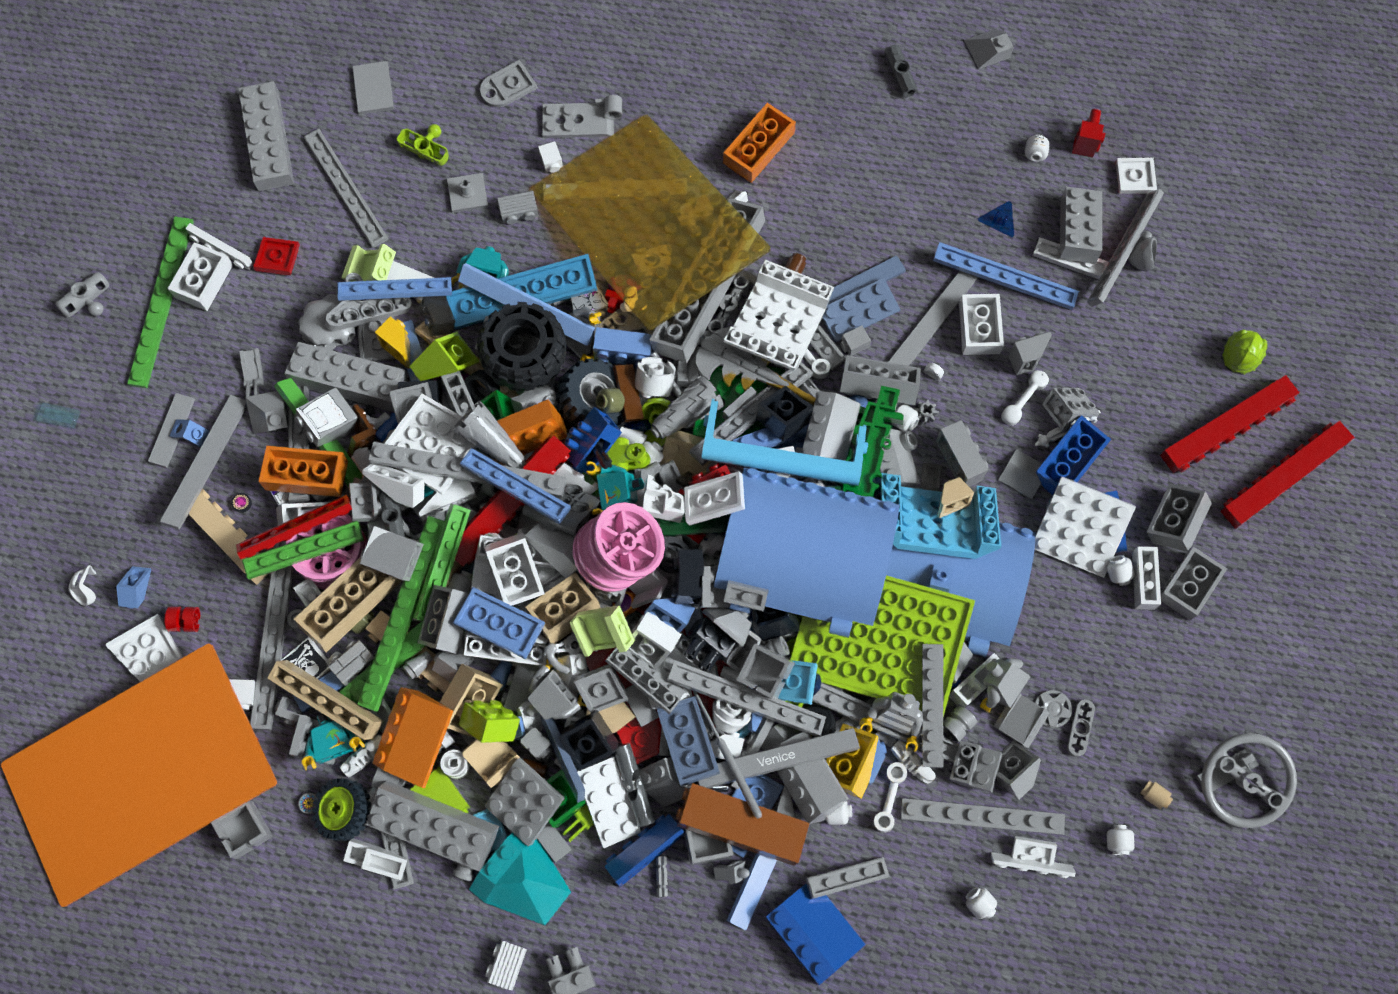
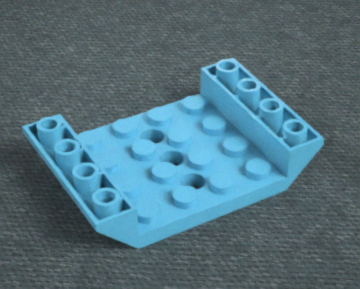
(963, 533)

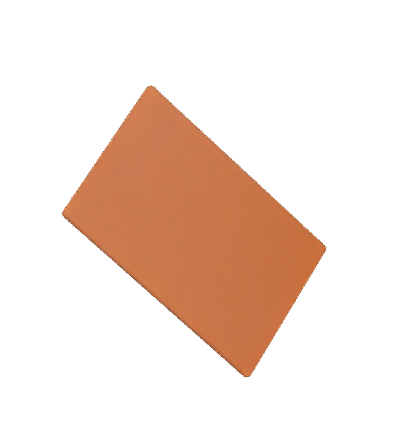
(137, 774)

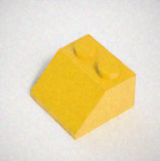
(394, 340)

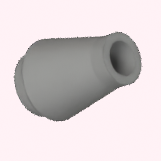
(417, 665)

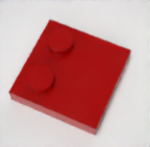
(276, 256)

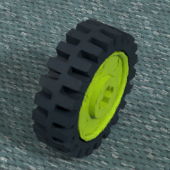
(341, 809)

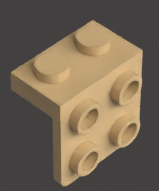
(490, 760)

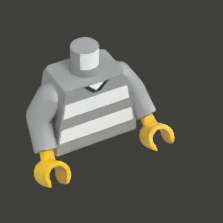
(897, 713)

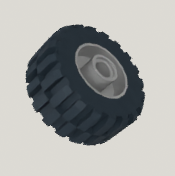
(580, 387)

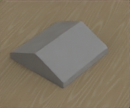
(1021, 474)

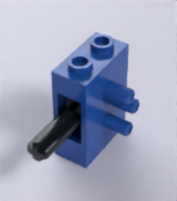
(592, 441)

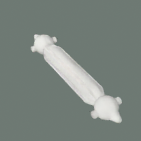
(1057, 433)

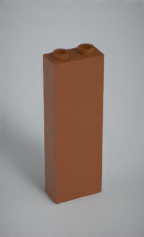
(734, 823)

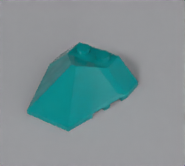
(521, 881)

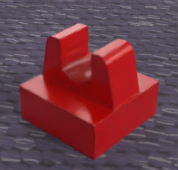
(613, 300)

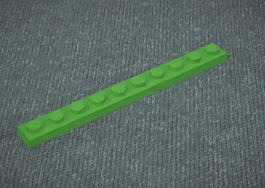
(159, 304)
(400, 620)

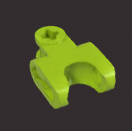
(627, 455)

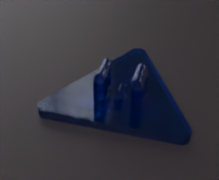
(1000, 219)

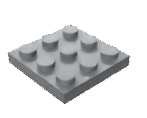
(524, 802)

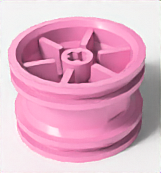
(623, 552)
(328, 573)

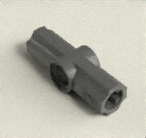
(904, 79)
(391, 510)

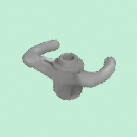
(553, 648)

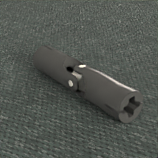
(629, 770)

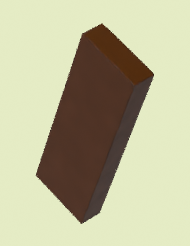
(626, 384)

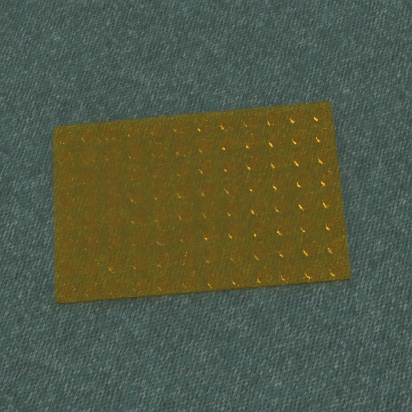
(649, 221)

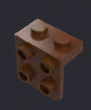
(364, 430)

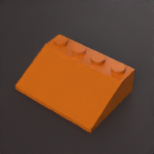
(412, 736)

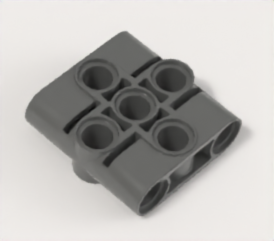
(580, 513)

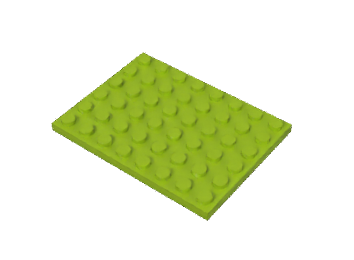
(890, 652)

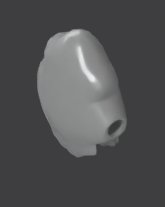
(314, 329)

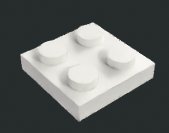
(1136, 175)

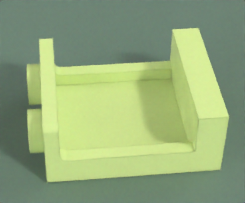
(369, 264)
(602, 630)

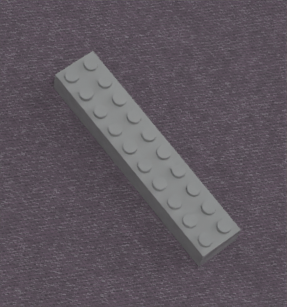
(682, 332)

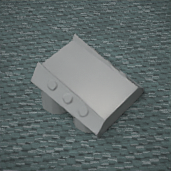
(1022, 720)

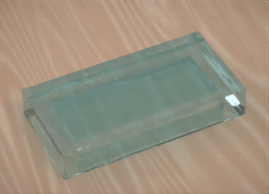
(58, 415)

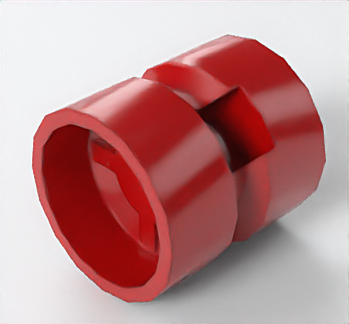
(179, 618)

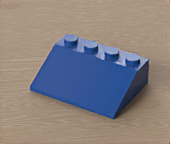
(815, 933)

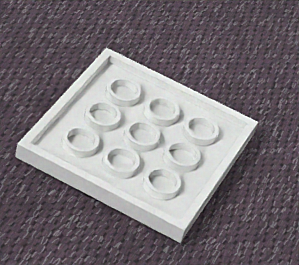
(430, 429)
(1083, 526)

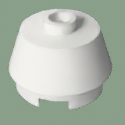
(729, 717)

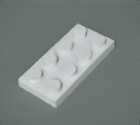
(608, 802)

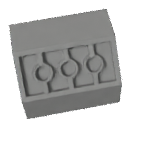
(654, 682)

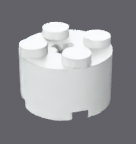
(654, 377)

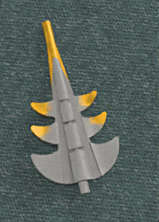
(736, 361)

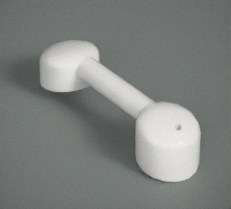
(819, 367)
(1012, 414)
(884, 820)

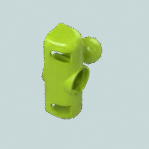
(432, 148)

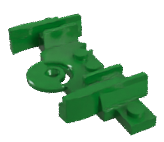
(876, 433)

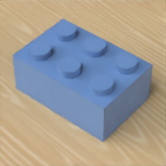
(621, 346)

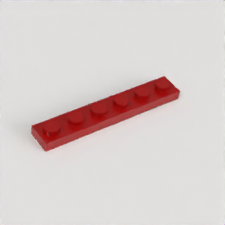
(293, 527)

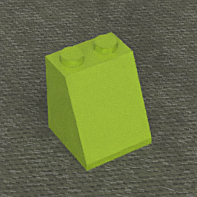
(444, 357)

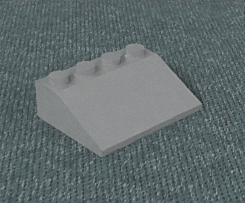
(554, 547)

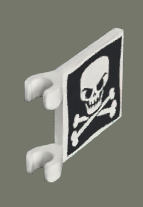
(310, 658)

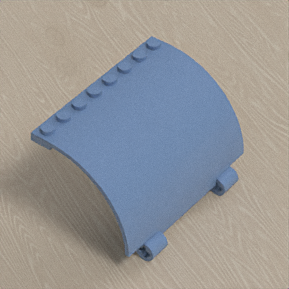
(811, 548)
(994, 582)

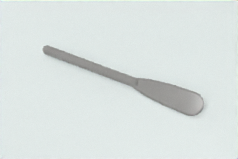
(732, 765)

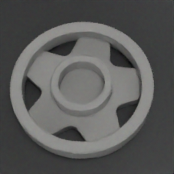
(1055, 707)

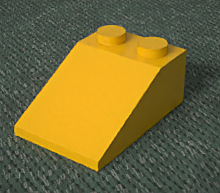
(855, 767)

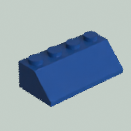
(1072, 454)
(643, 850)

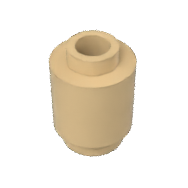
(1156, 795)

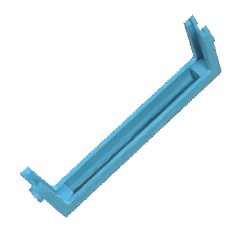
(782, 460)

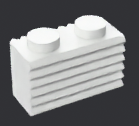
(506, 965)

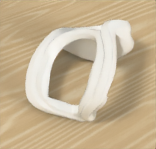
(81, 593)

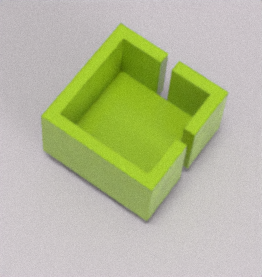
(489, 721)

